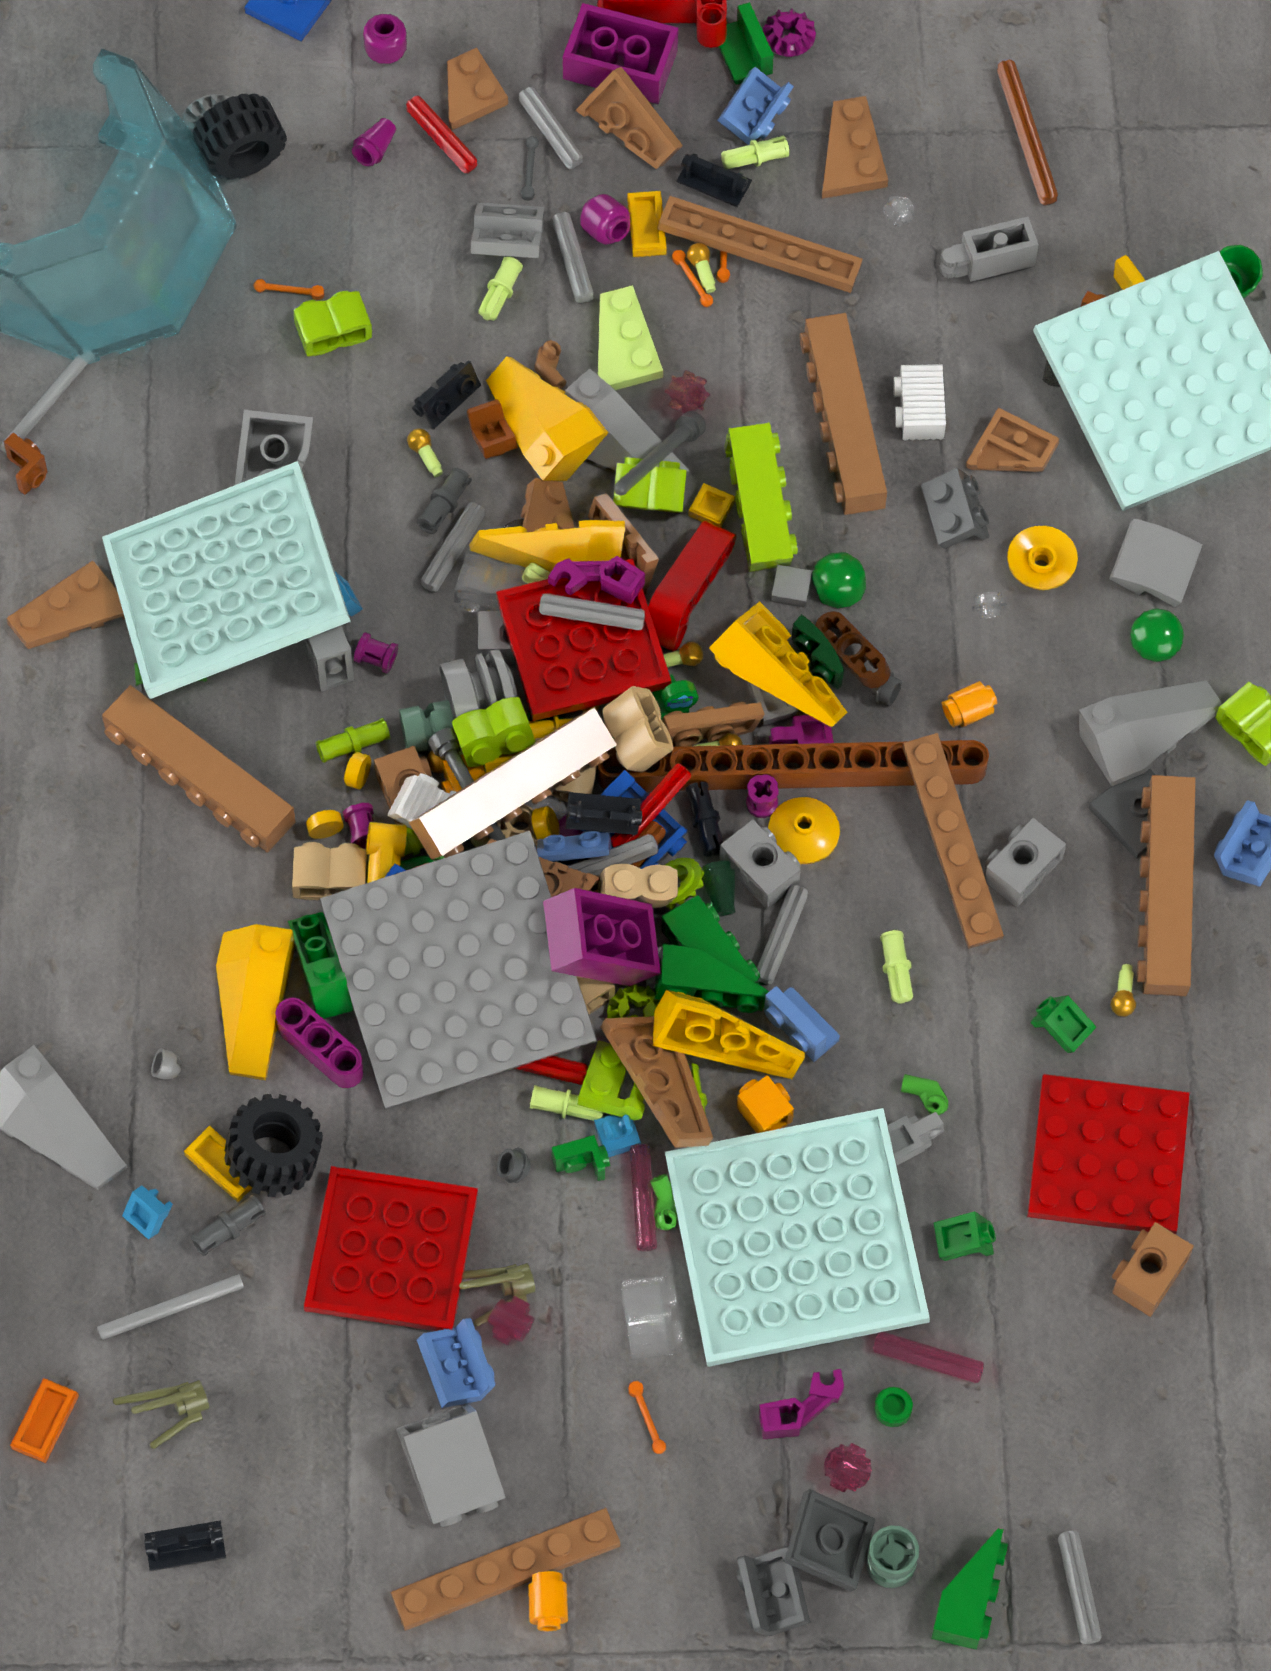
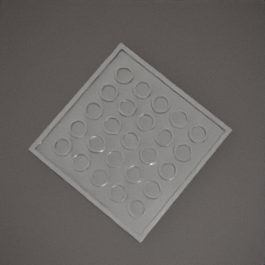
(455, 970)

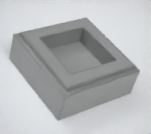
(791, 585)

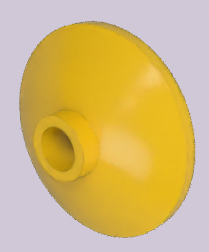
(1047, 545)
(805, 844)

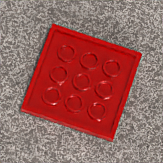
(577, 662)
(1108, 1154)
(391, 1249)

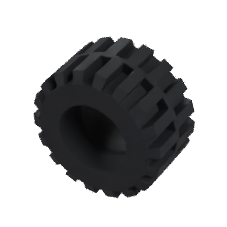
(239, 136)
(277, 1120)

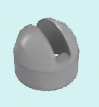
(166, 1065)

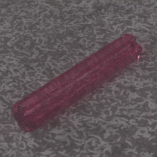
(643, 1197)
(928, 1357)

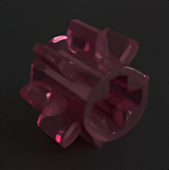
(687, 392)
(511, 1320)
(847, 1467)

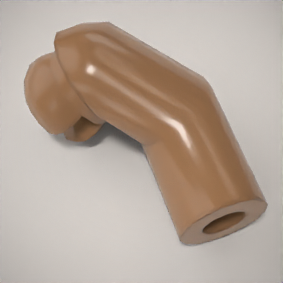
(547, 362)

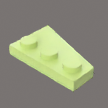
(625, 343)

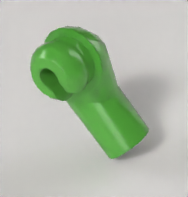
(928, 1091)
(665, 1208)

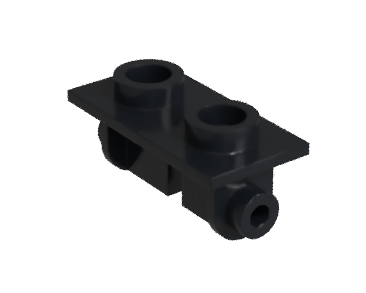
(713, 180)
(453, 390)
(603, 813)
(185, 1545)

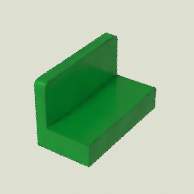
(746, 46)

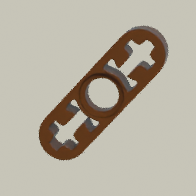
(855, 662)

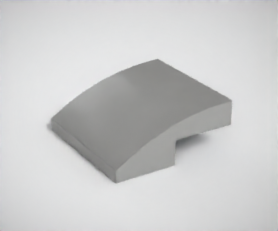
(507, 230)
(1156, 561)

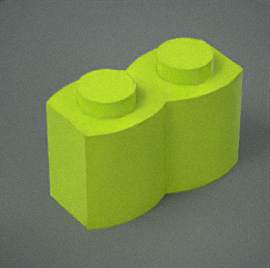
(332, 323)
(658, 491)
(1248, 720)
(493, 731)

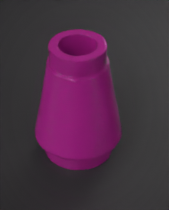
(373, 143)

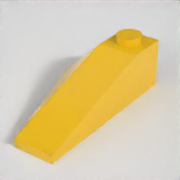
(547, 424)
(549, 545)
(759, 653)
(252, 983)
(708, 1032)

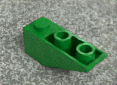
(697, 926)
(321, 965)
(705, 977)
(964, 1601)

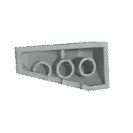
(626, 430)
(271, 442)
(1138, 727)
(52, 1122)

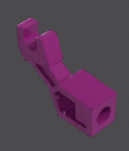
(584, 571)
(819, 1399)

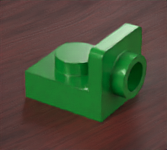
(1063, 1022)
(576, 1154)
(964, 1236)

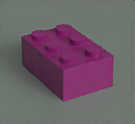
(612, 40)
(601, 937)

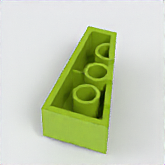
(760, 496)

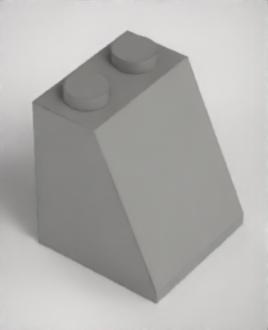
(451, 1464)

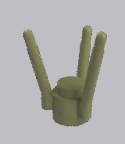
(513, 1280)
(187, 1398)

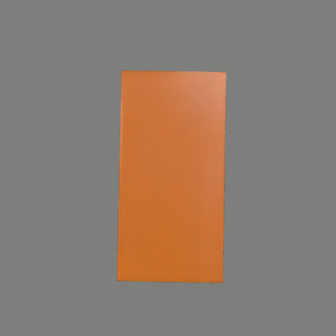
(44, 1420)

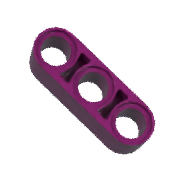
(315, 1027)

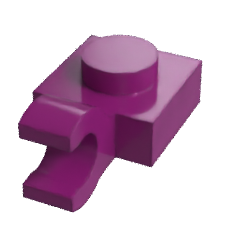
(804, 730)

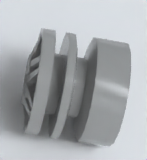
(476, 689)

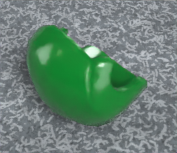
(1244, 267)
(839, 580)
(1157, 635)

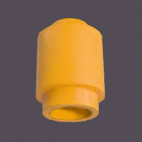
(969, 704)
(548, 1601)

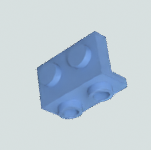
(754, 106)
(1246, 846)
(574, 848)
(800, 1022)
(457, 1364)

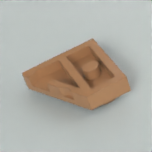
(472, 89)
(1012, 446)
(546, 505)

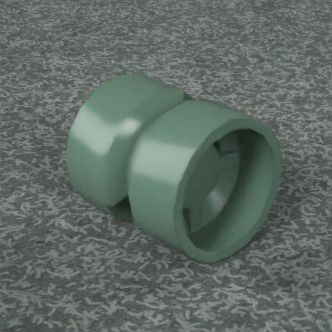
(421, 724)
(892, 1556)

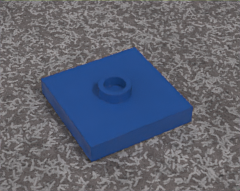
(288, 16)

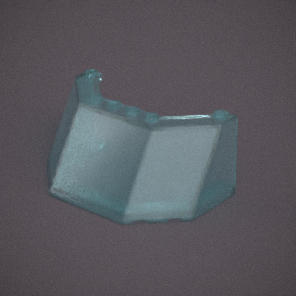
(141, 244)

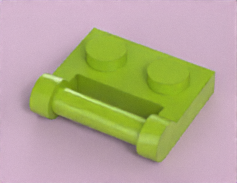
(604, 1084)

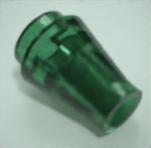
(720, 886)

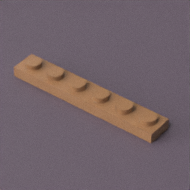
(760, 244)
(953, 841)
(505, 1569)

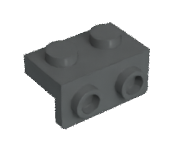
(955, 507)
(772, 1593)

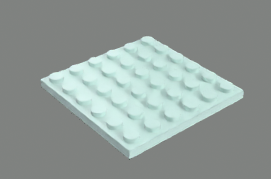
(1165, 379)
(225, 580)
(796, 1237)

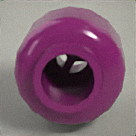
(385, 38)
(605, 219)

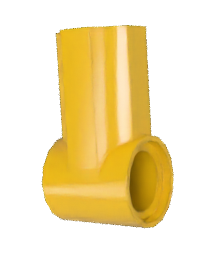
(385, 848)

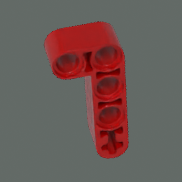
(708, 14)
(688, 582)

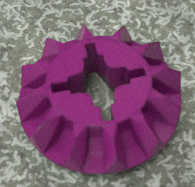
(792, 44)

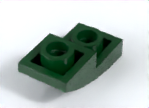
(824, 658)

